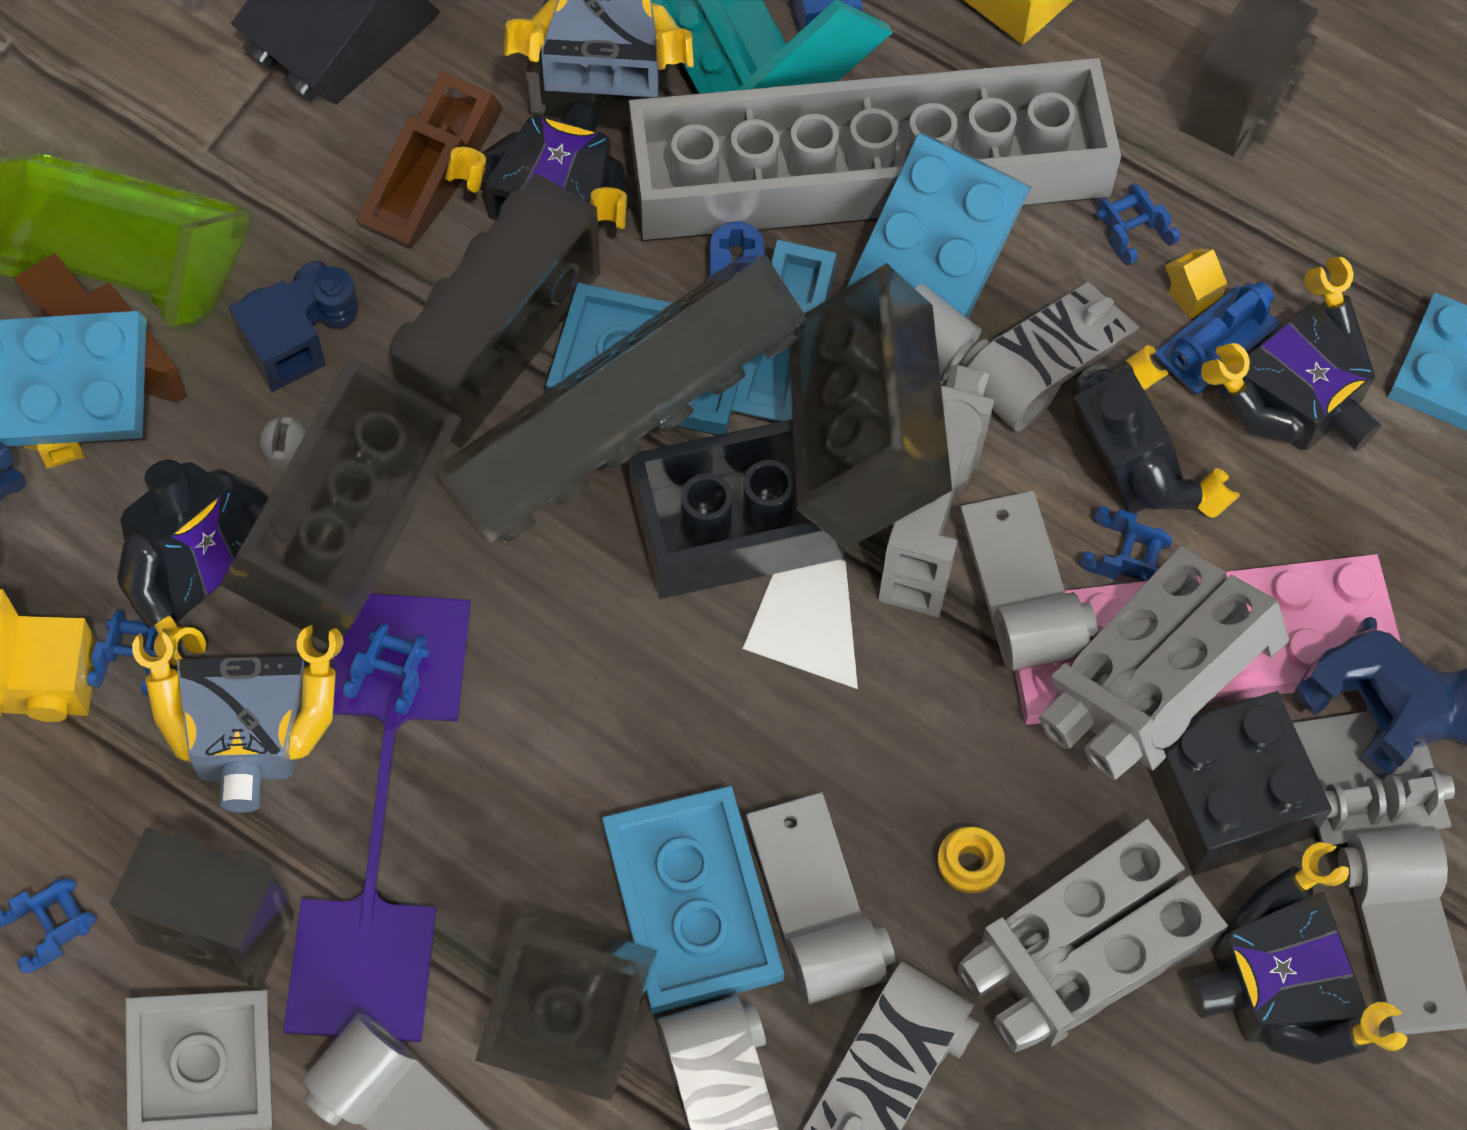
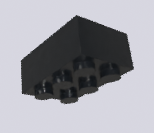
(724, 510)

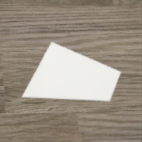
(808, 622)

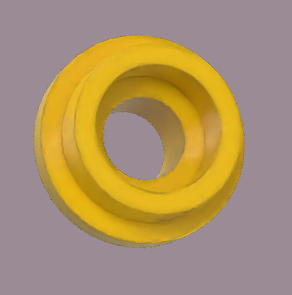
(977, 842)

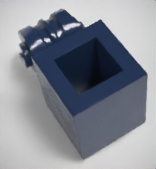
(280, 321)

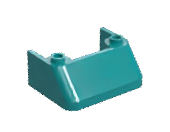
(743, 49)

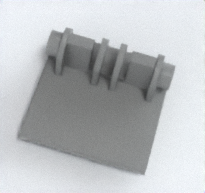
(1357, 796)

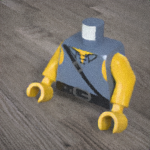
(601, 45)
(242, 714)

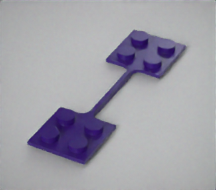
(363, 949)

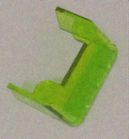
(119, 232)

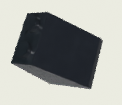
(330, 42)

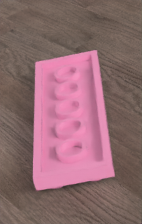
(1319, 607)

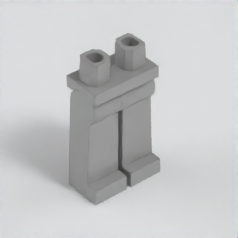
(917, 552)
(1161, 663)
(1068, 985)

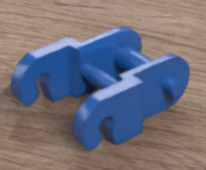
(1153, 216)
(1133, 532)
(107, 652)
(366, 664)
(78, 923)

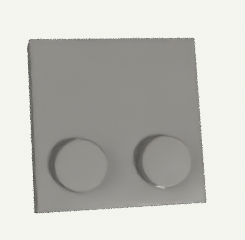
(198, 1062)

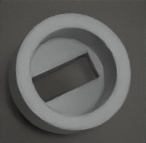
(269, 438)

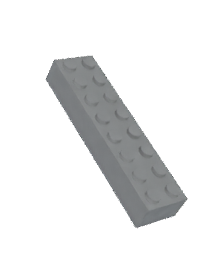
(841, 144)

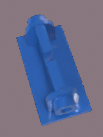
(1236, 318)

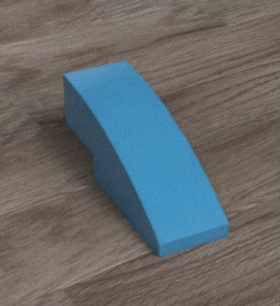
(767, 382)

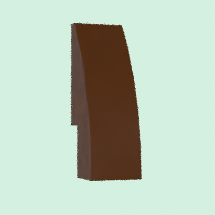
(413, 180)
(54, 291)

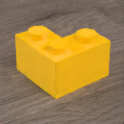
(44, 665)

